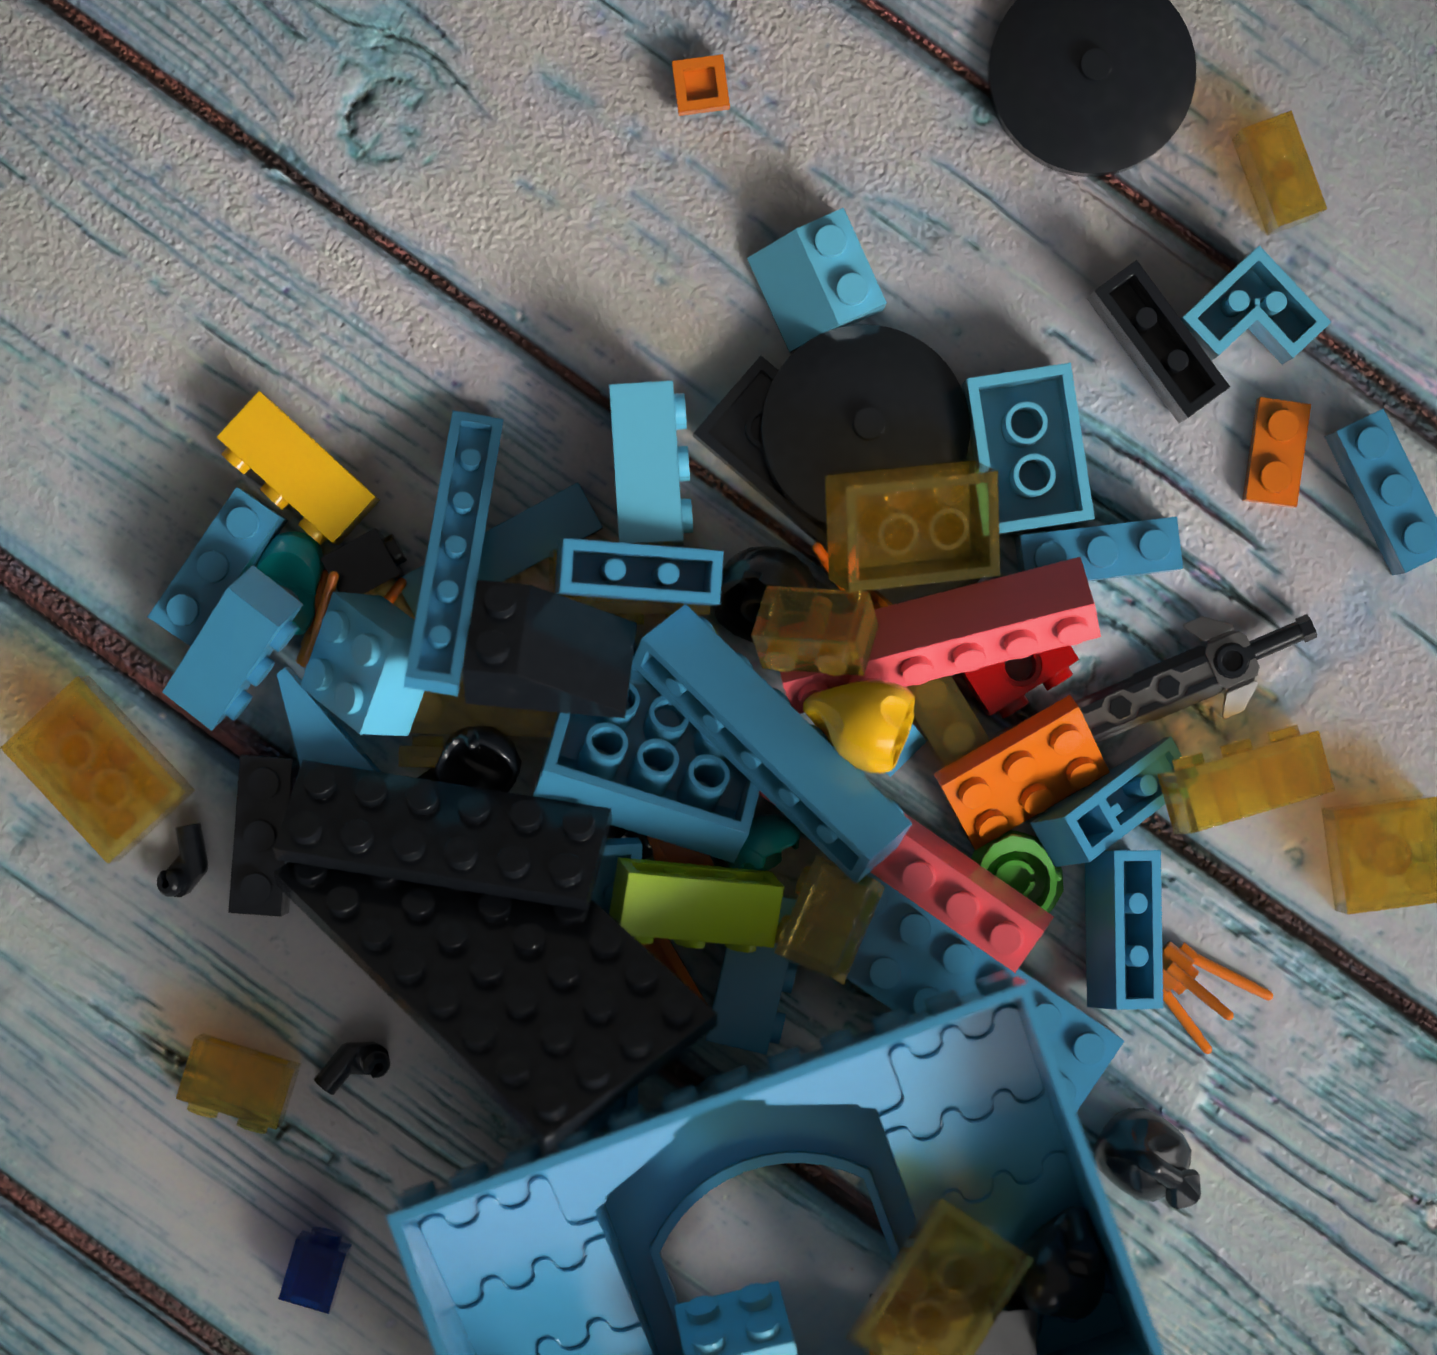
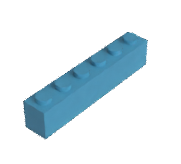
(771, 743)

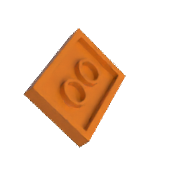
(1022, 772)

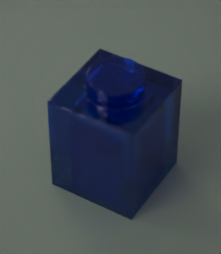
(315, 1269)

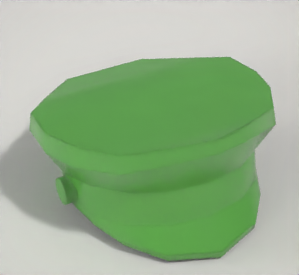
(1023, 865)

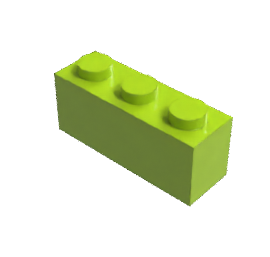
(696, 904)

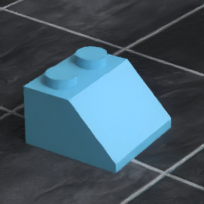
(817, 279)

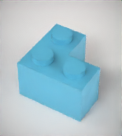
(1260, 299)

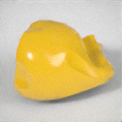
(864, 721)

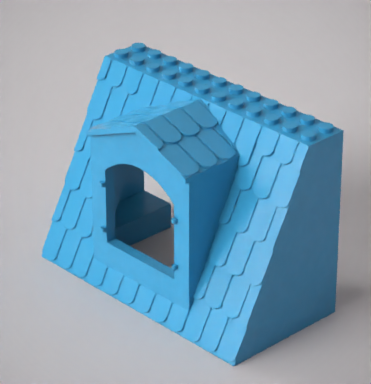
(923, 1107)

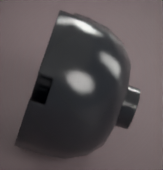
(746, 581)

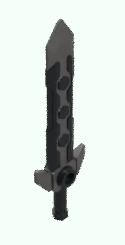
(1189, 677)

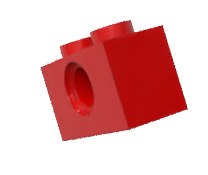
(1002, 694)

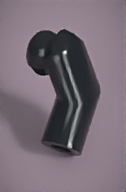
(188, 866)
(353, 1059)

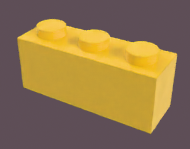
(296, 470)

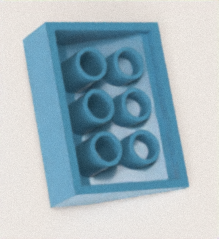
(651, 774)

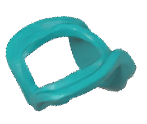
(295, 563)

